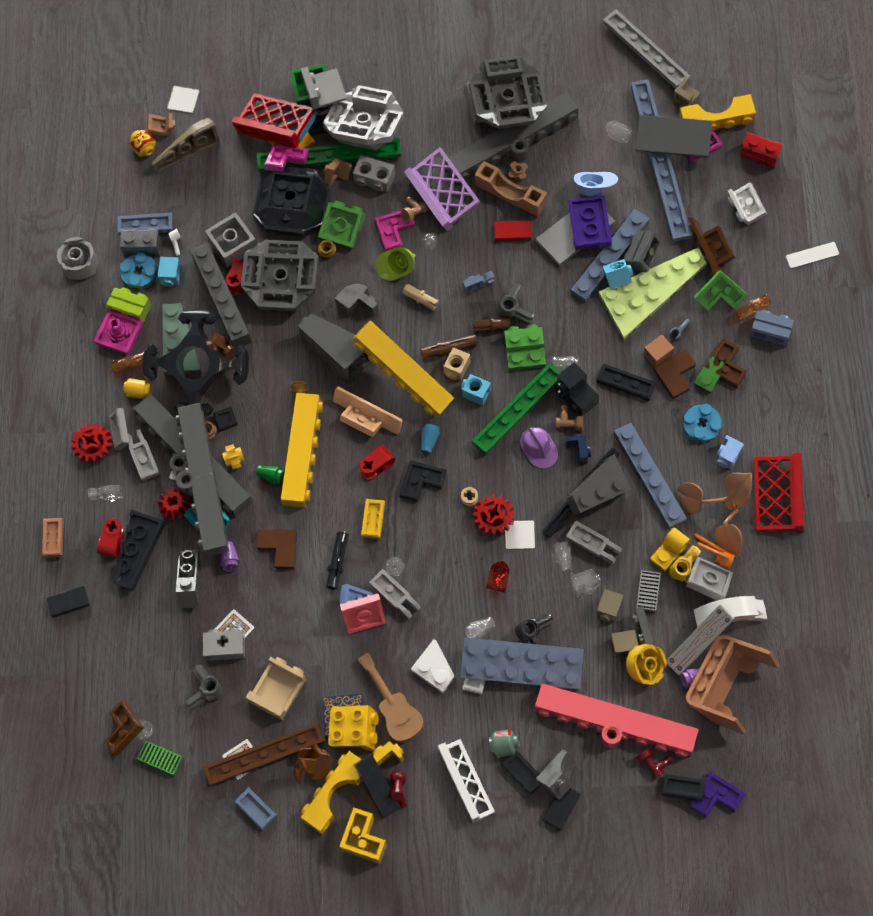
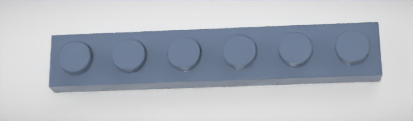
(620, 243)
(650, 476)

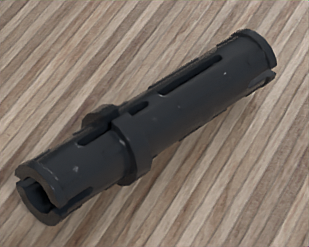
(335, 567)

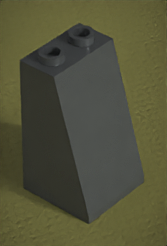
(333, 346)

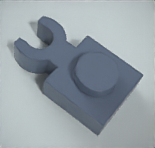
(477, 282)

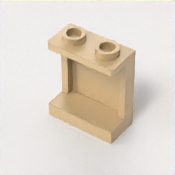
(277, 688)

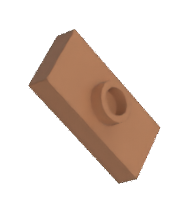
(52, 537)

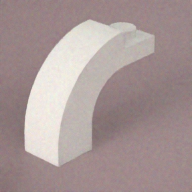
(739, 607)

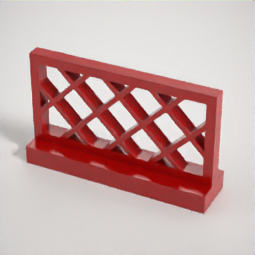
(267, 130)
(795, 489)

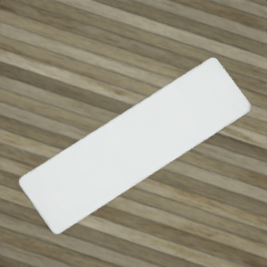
(812, 254)

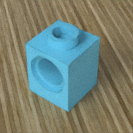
(169, 271)
(618, 274)
(476, 396)

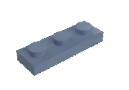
(162, 222)

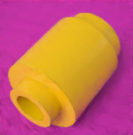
(137, 388)

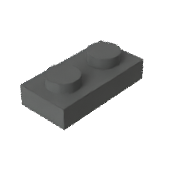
(639, 619)

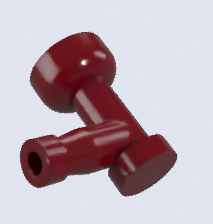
(656, 768)
(398, 779)

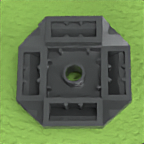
(512, 78)
(277, 258)

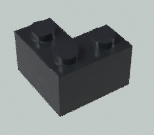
(574, 389)

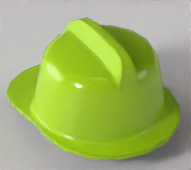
(395, 263)

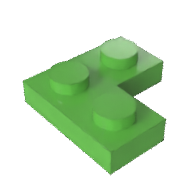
(717, 287)

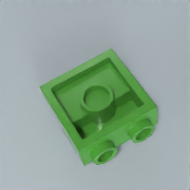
(341, 224)
(525, 348)

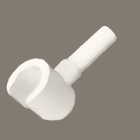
(174, 236)

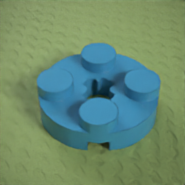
(135, 262)
(705, 413)

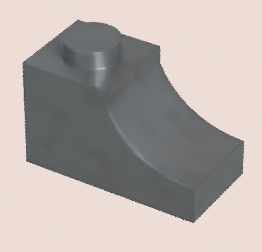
(557, 774)

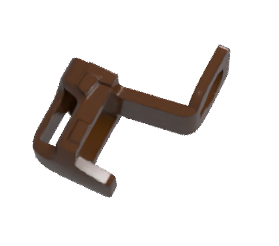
(312, 761)

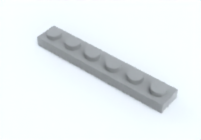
(645, 48)

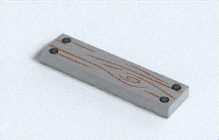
(700, 639)

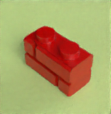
(761, 150)

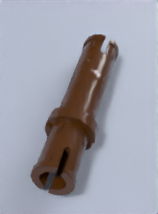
(446, 347)

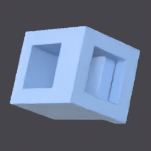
(729, 452)

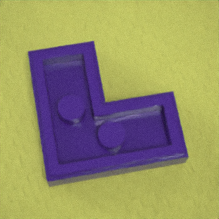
(717, 790)

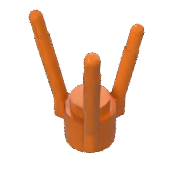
(723, 558)

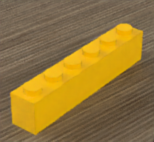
(402, 369)
(301, 450)

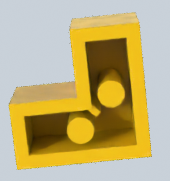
(357, 838)

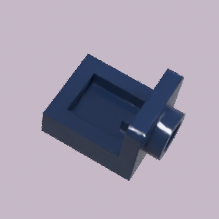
(583, 450)

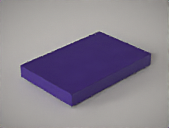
(590, 222)

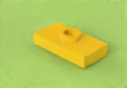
(373, 519)

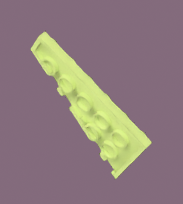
(649, 291)

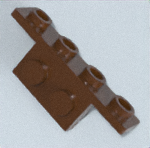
(714, 245)

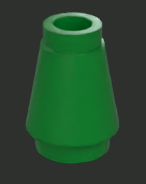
(271, 474)

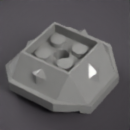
(365, 118)

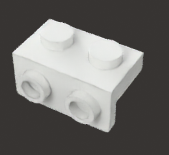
(747, 203)

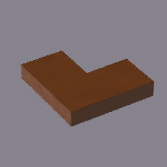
(671, 370)
(730, 372)
(283, 542)
(128, 727)

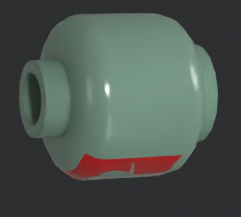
(504, 743)

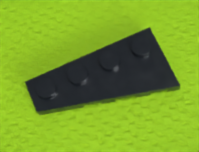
(139, 544)

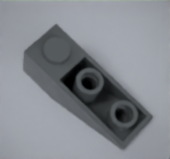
(188, 579)

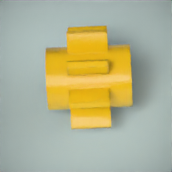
(233, 456)

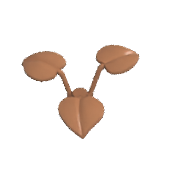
(738, 488)

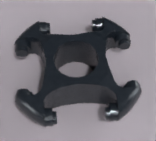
(194, 339)

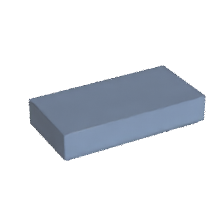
(255, 809)

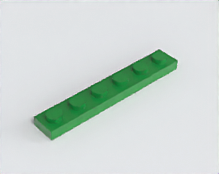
(516, 409)

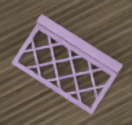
(429, 196)

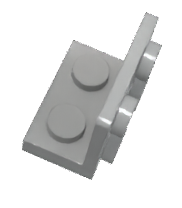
(323, 88)

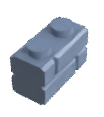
(771, 327)

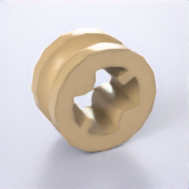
(465, 501)

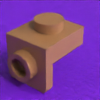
(160, 125)
(336, 169)

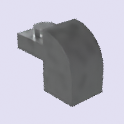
(355, 296)

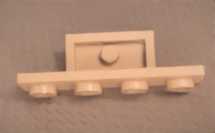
(365, 415)

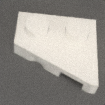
(434, 668)

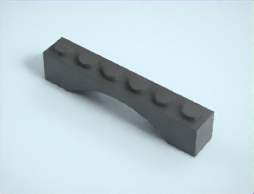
(221, 295)

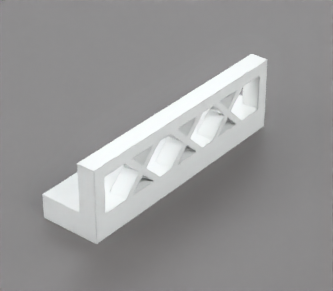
(458, 780)

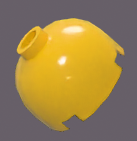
(646, 664)

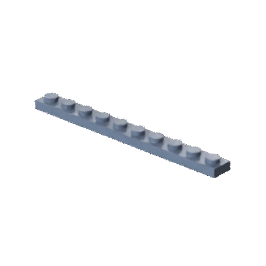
(663, 169)

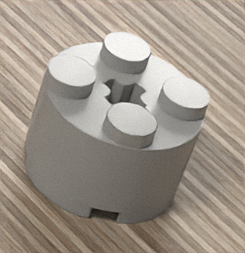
(77, 258)

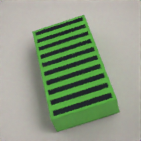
(160, 758)

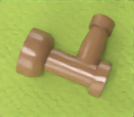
(408, 213)
(564, 422)

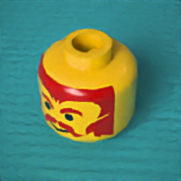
(142, 143)

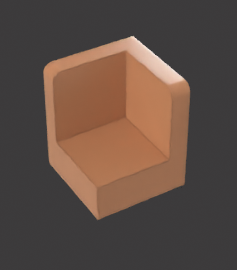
(658, 350)

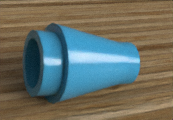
(429, 437)

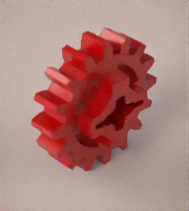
(91, 435)
(488, 511)

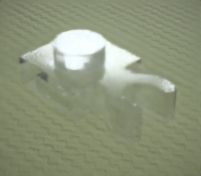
(109, 493)

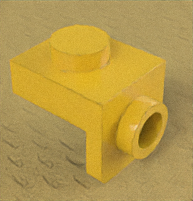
(381, 753)

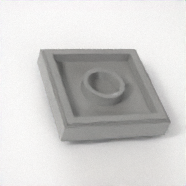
(709, 579)

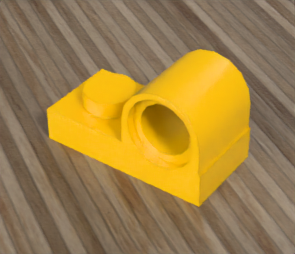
(670, 550)

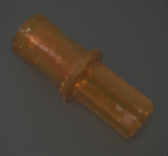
(753, 306)
(127, 362)

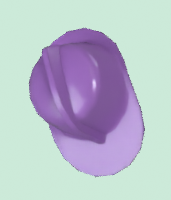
(539, 447)

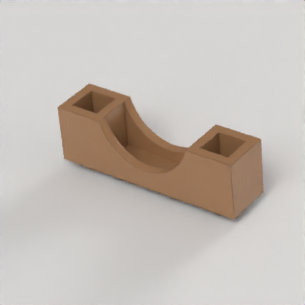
(526, 198)

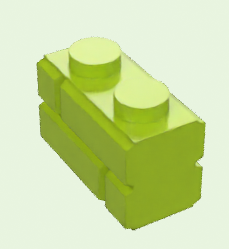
(129, 304)

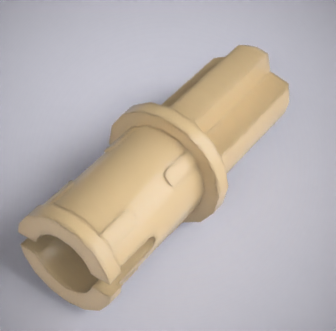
(420, 296)

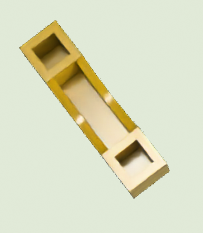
(740, 112)
(318, 812)

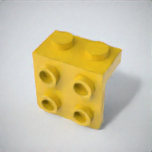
(353, 727)

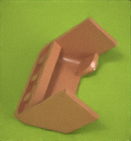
(718, 674)

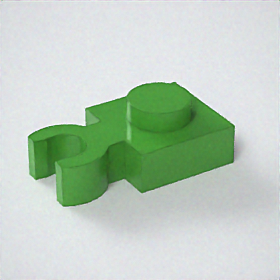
(708, 377)

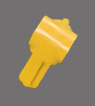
(686, 563)

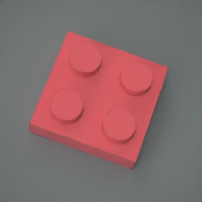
(363, 613)

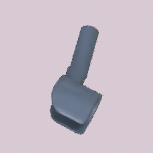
(679, 329)

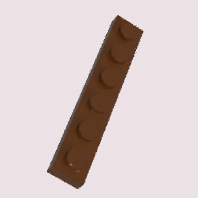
(262, 754)

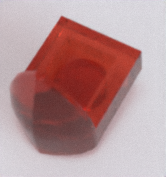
(498, 576)

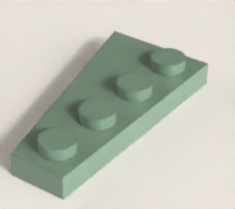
(174, 333)

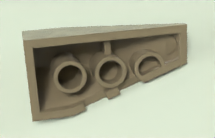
(193, 141)

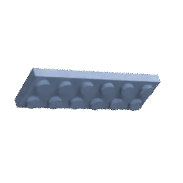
(522, 663)

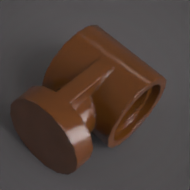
(223, 346)

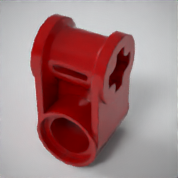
(234, 277)
(377, 461)
(110, 542)

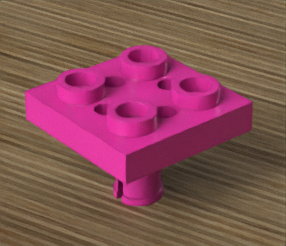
(116, 327)

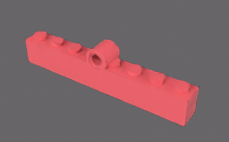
(617, 720)

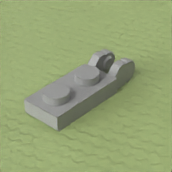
(143, 457)
(592, 541)
(393, 592)

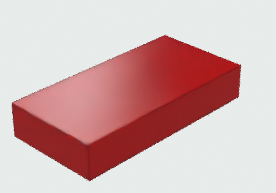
(513, 230)

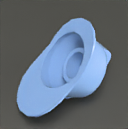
(594, 183)

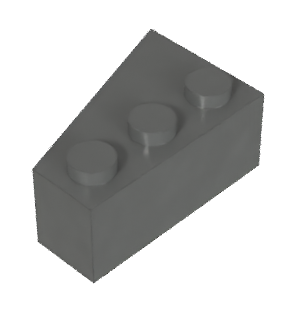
(599, 487)

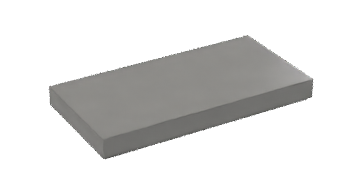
(559, 240)

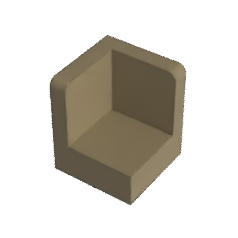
(684, 94)
(624, 641)

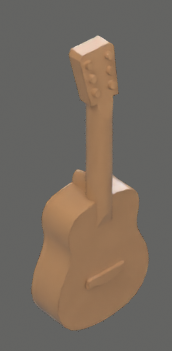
(402, 720)

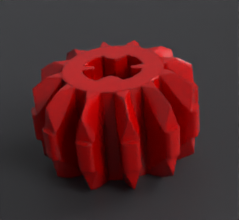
(173, 498)

